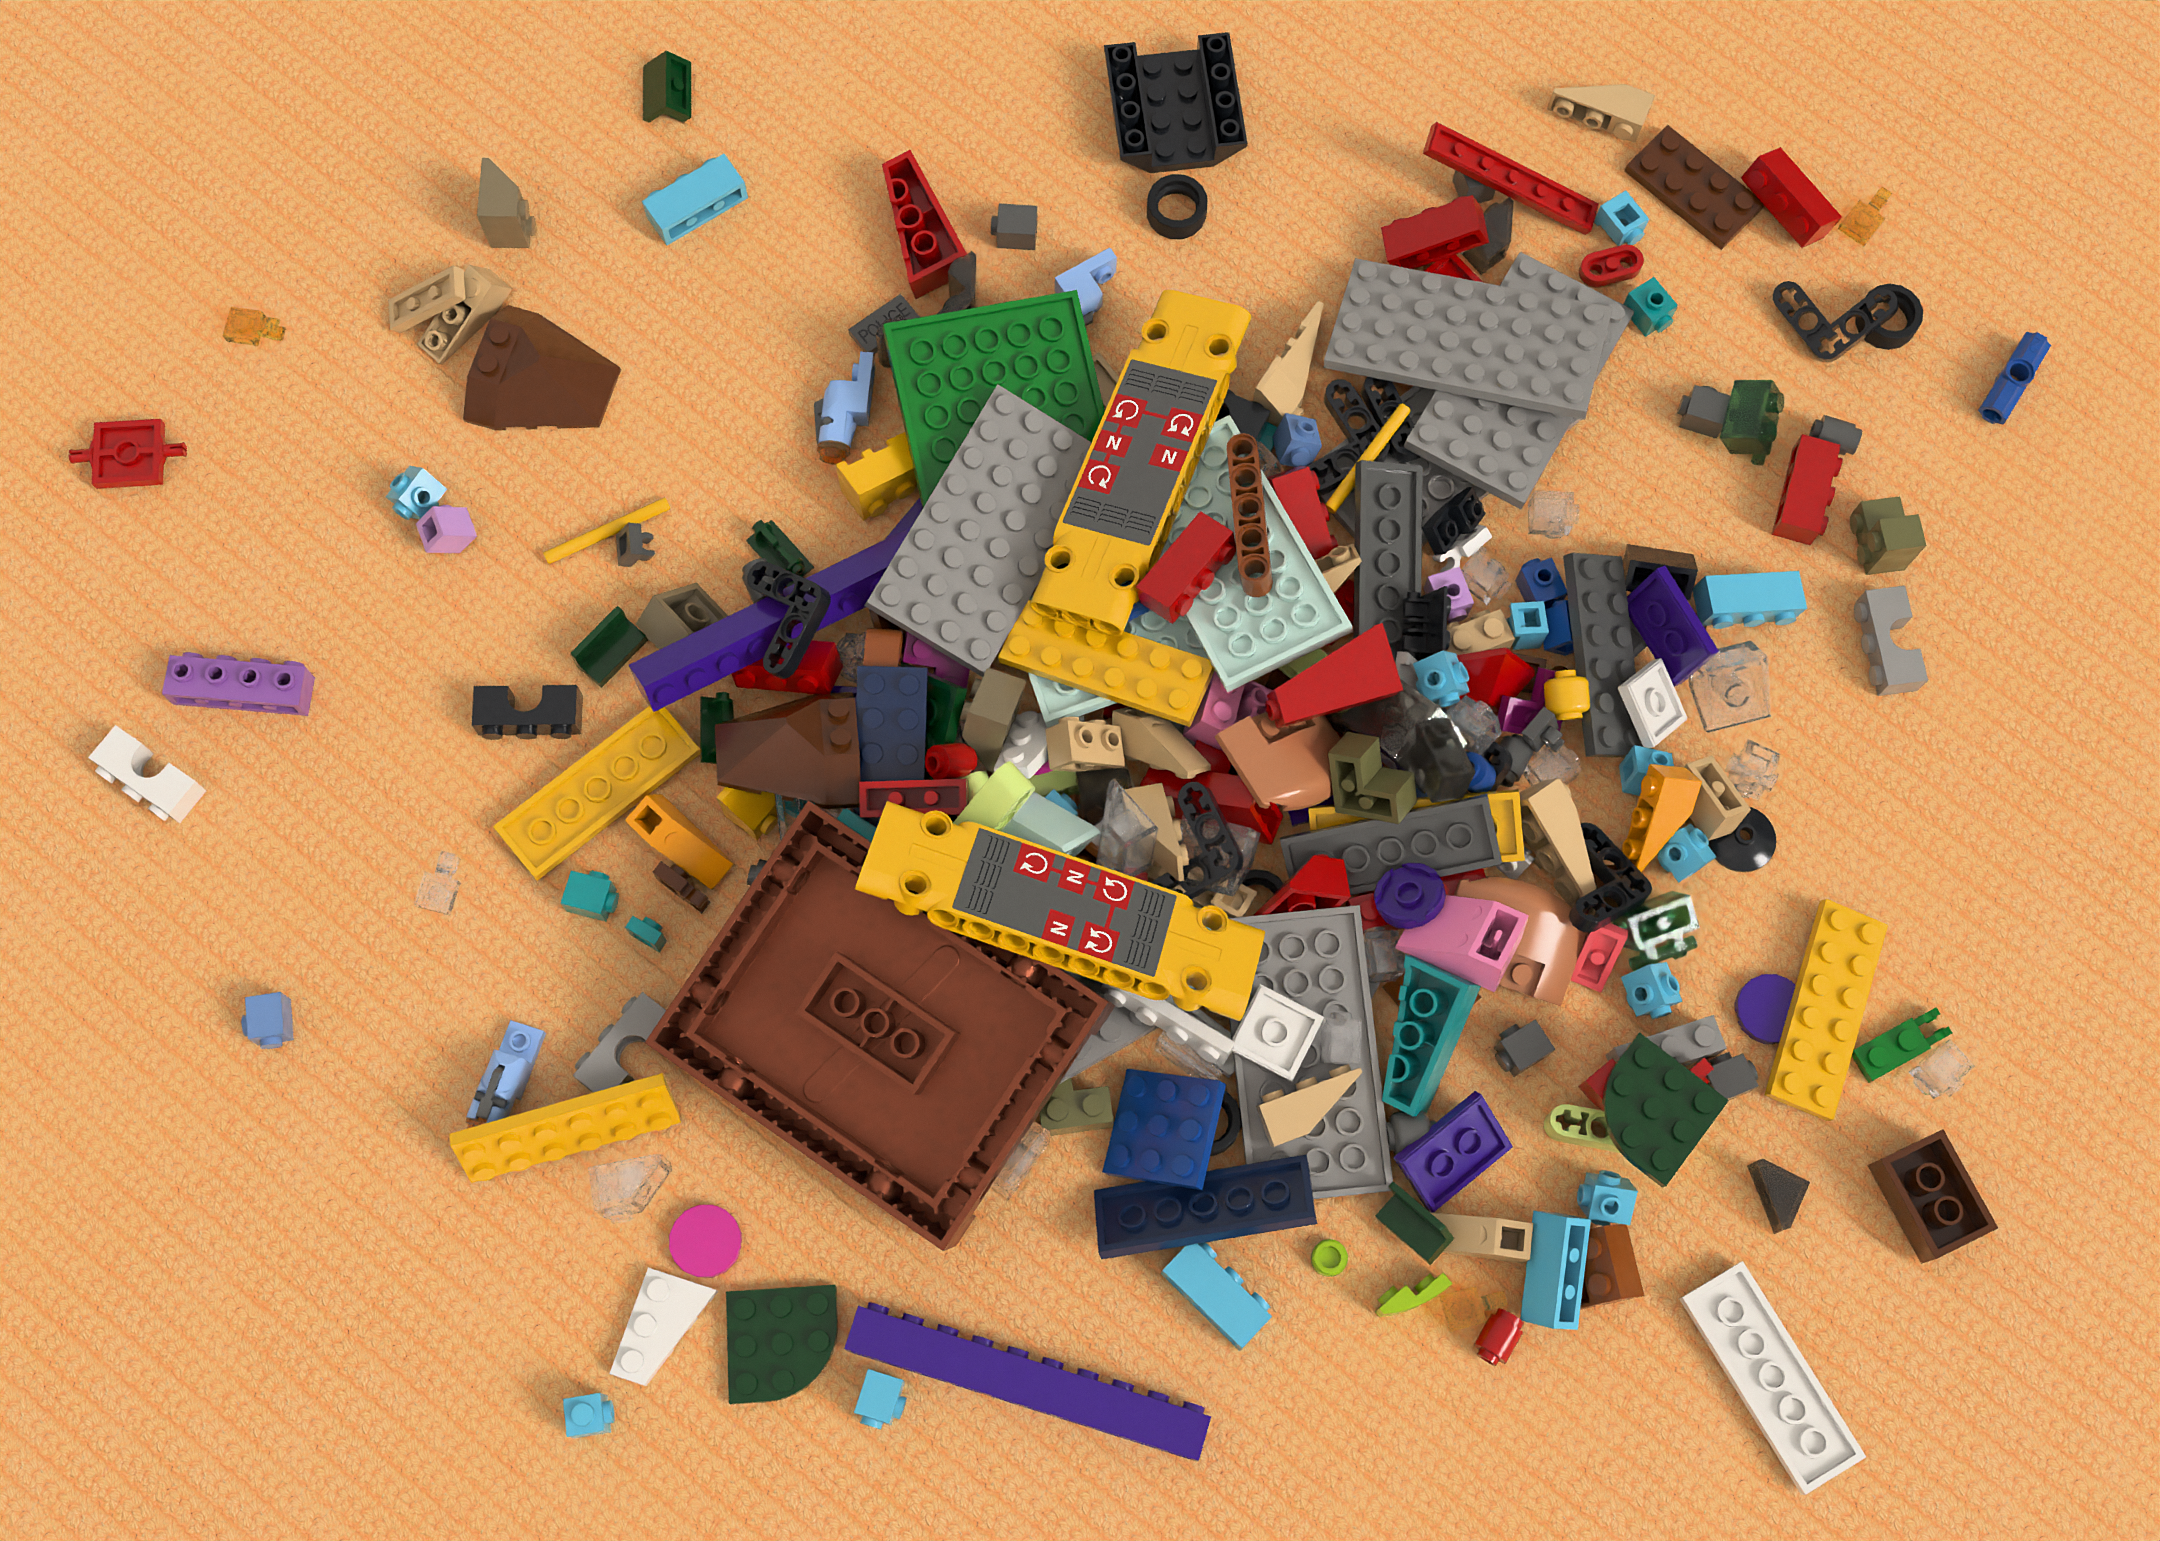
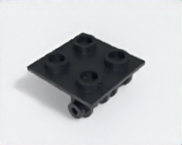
(1433, 610)

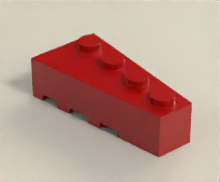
(922, 226)

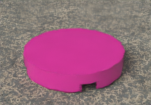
(705, 1241)

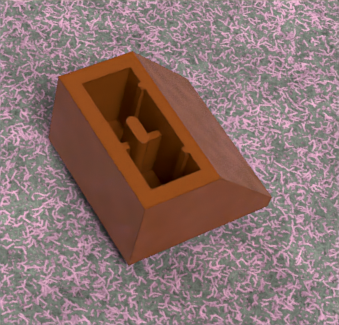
(1610, 1268)

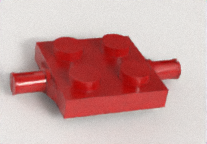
(128, 453)

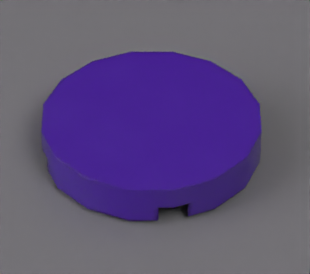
(1409, 895)
(1764, 1007)

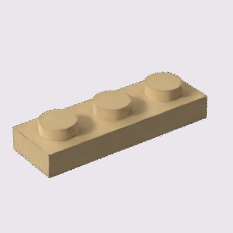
(427, 299)

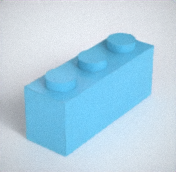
(695, 199)
(1749, 599)
(1555, 1270)
(1217, 1293)

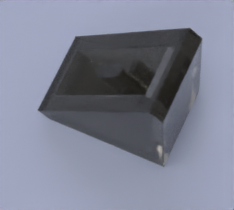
(1092, 791)
(1779, 1193)

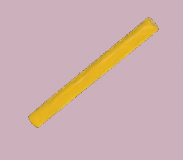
(1369, 454)
(606, 530)

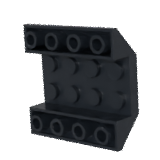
(1176, 105)

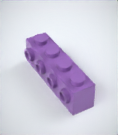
(238, 684)

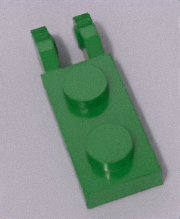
(1897, 1046)

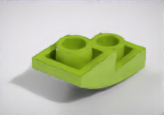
(1400, 1301)

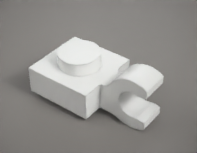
(1465, 545)

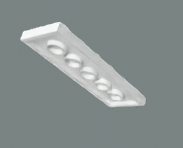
(1772, 1378)

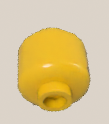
(1567, 695)

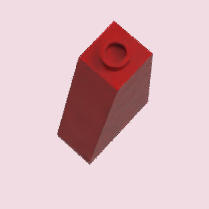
(1342, 680)
(1231, 795)

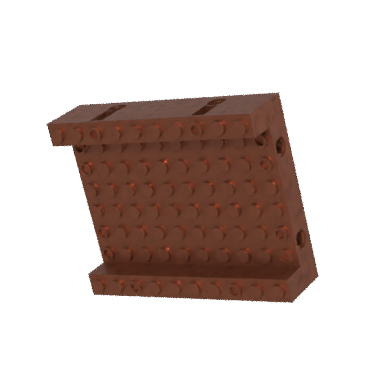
(875, 1033)

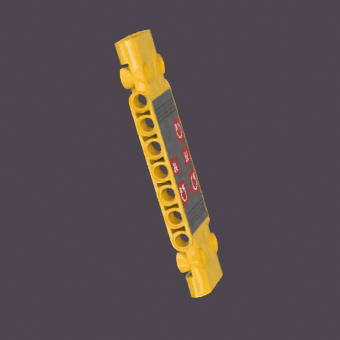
(1140, 462)
(1062, 910)

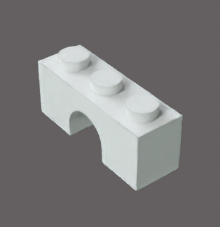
(124, 759)

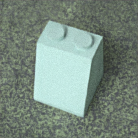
(1051, 826)

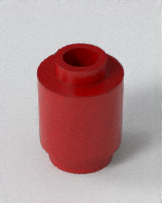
(950, 761)
(1499, 1337)

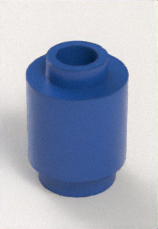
(1484, 774)

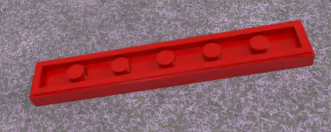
(1510, 178)

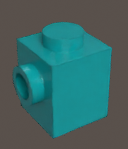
(1651, 307)
(590, 895)

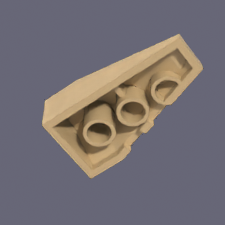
(1285, 379)
(1556, 837)

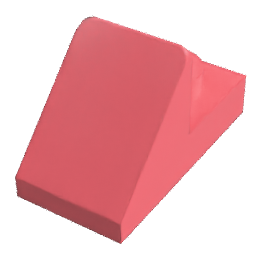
(1599, 956)

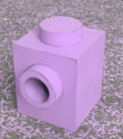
(446, 529)
(1457, 591)

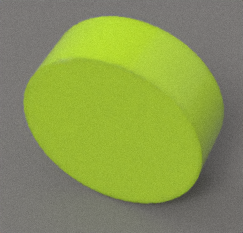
(1329, 1258)

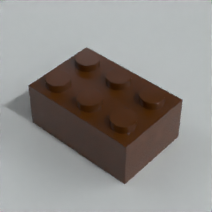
(1932, 1197)

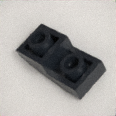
(1454, 518)

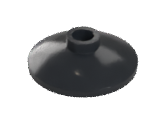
(1750, 854)

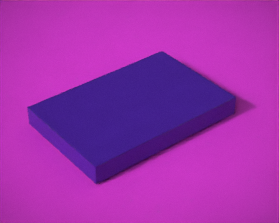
(1670, 626)
(1453, 1152)

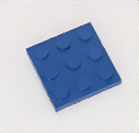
(1164, 1128)

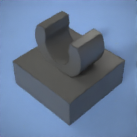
(630, 545)
(1543, 731)

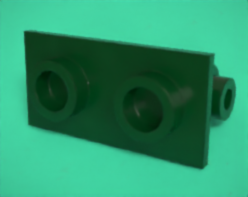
(776, 547)
(711, 713)

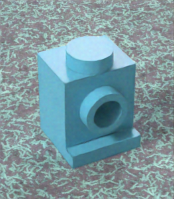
(1622, 219)
(1528, 624)

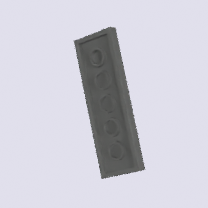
(1388, 544)
(1602, 649)
(1444, 836)

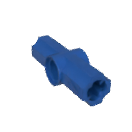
(2007, 390)

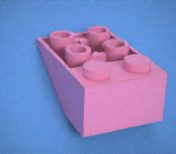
(1223, 709)
(1468, 939)

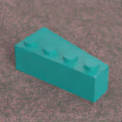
(1425, 1033)

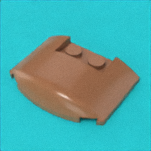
(1282, 763)
(1549, 941)

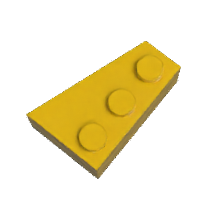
(878, 477)

